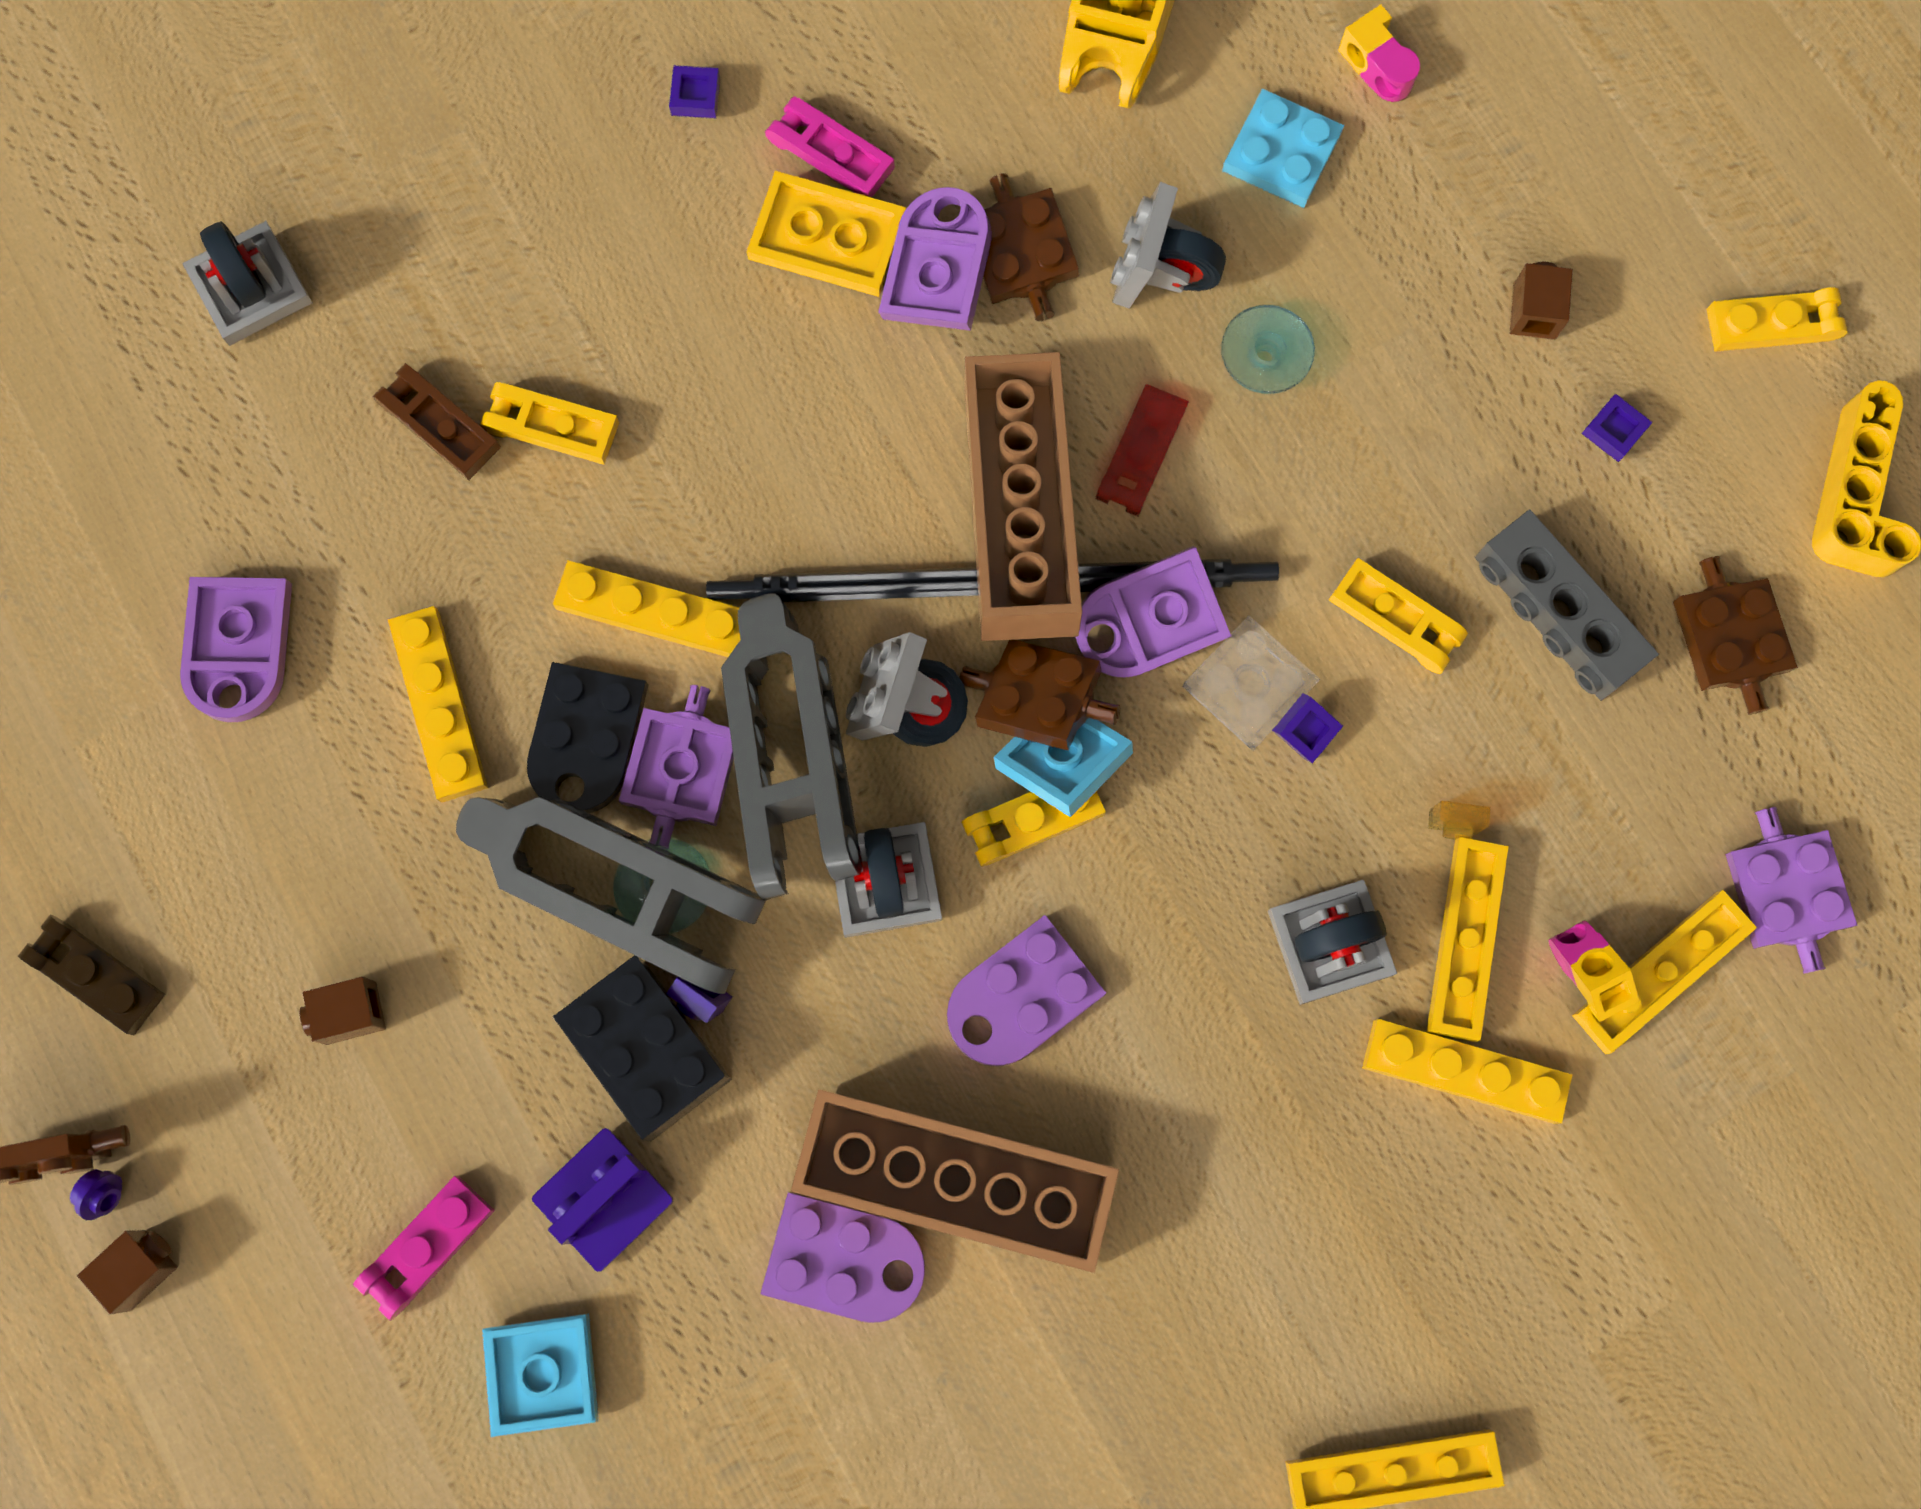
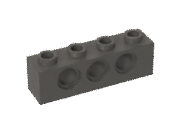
(1563, 579)

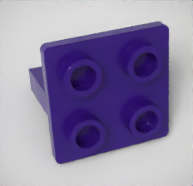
(601, 1200)

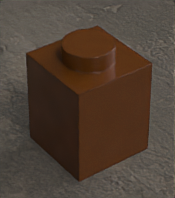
(1541, 300)
(342, 1011)
(128, 1270)

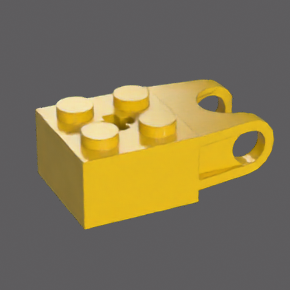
(1114, 37)

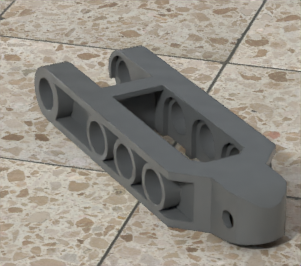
(767, 630)
(499, 827)

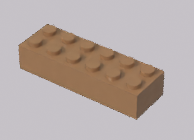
(1022, 497)
(955, 1180)

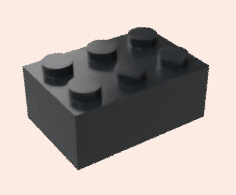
(642, 1048)

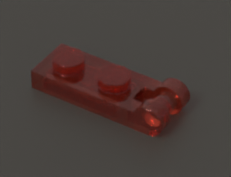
(1142, 449)

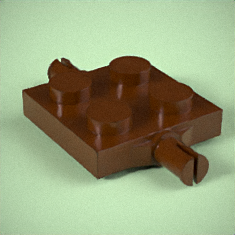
(1026, 248)
(1734, 634)
(1039, 694)
(60, 1153)

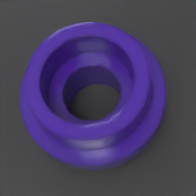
(96, 1194)

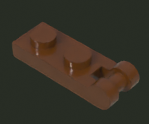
(438, 422)

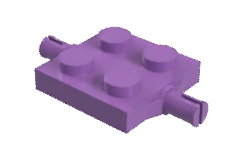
(678, 767)
(1791, 889)

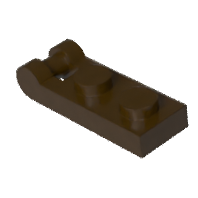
(93, 976)

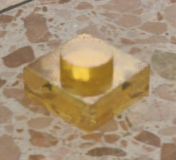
(1458, 819)

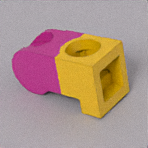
(1379, 57)
(1595, 970)

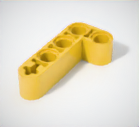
(1867, 478)

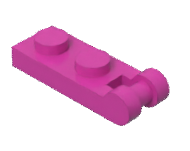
(831, 148)
(425, 1246)

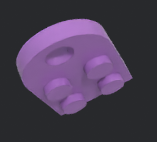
(937, 263)
(1154, 615)
(235, 638)
(1024, 994)
(837, 1260)

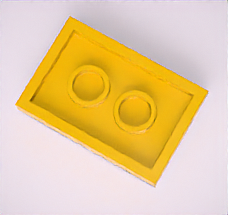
(825, 233)

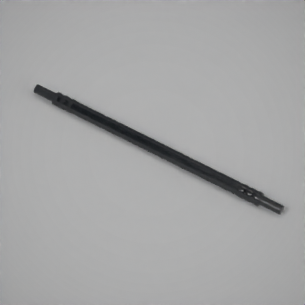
(945, 581)

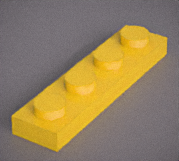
(648, 608)
(437, 704)
(1467, 939)
(1672, 967)
(1467, 1071)
(1396, 1472)

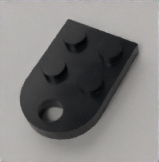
(585, 733)

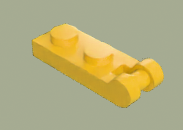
(1776, 320)
(550, 423)
(1398, 615)
(1027, 823)

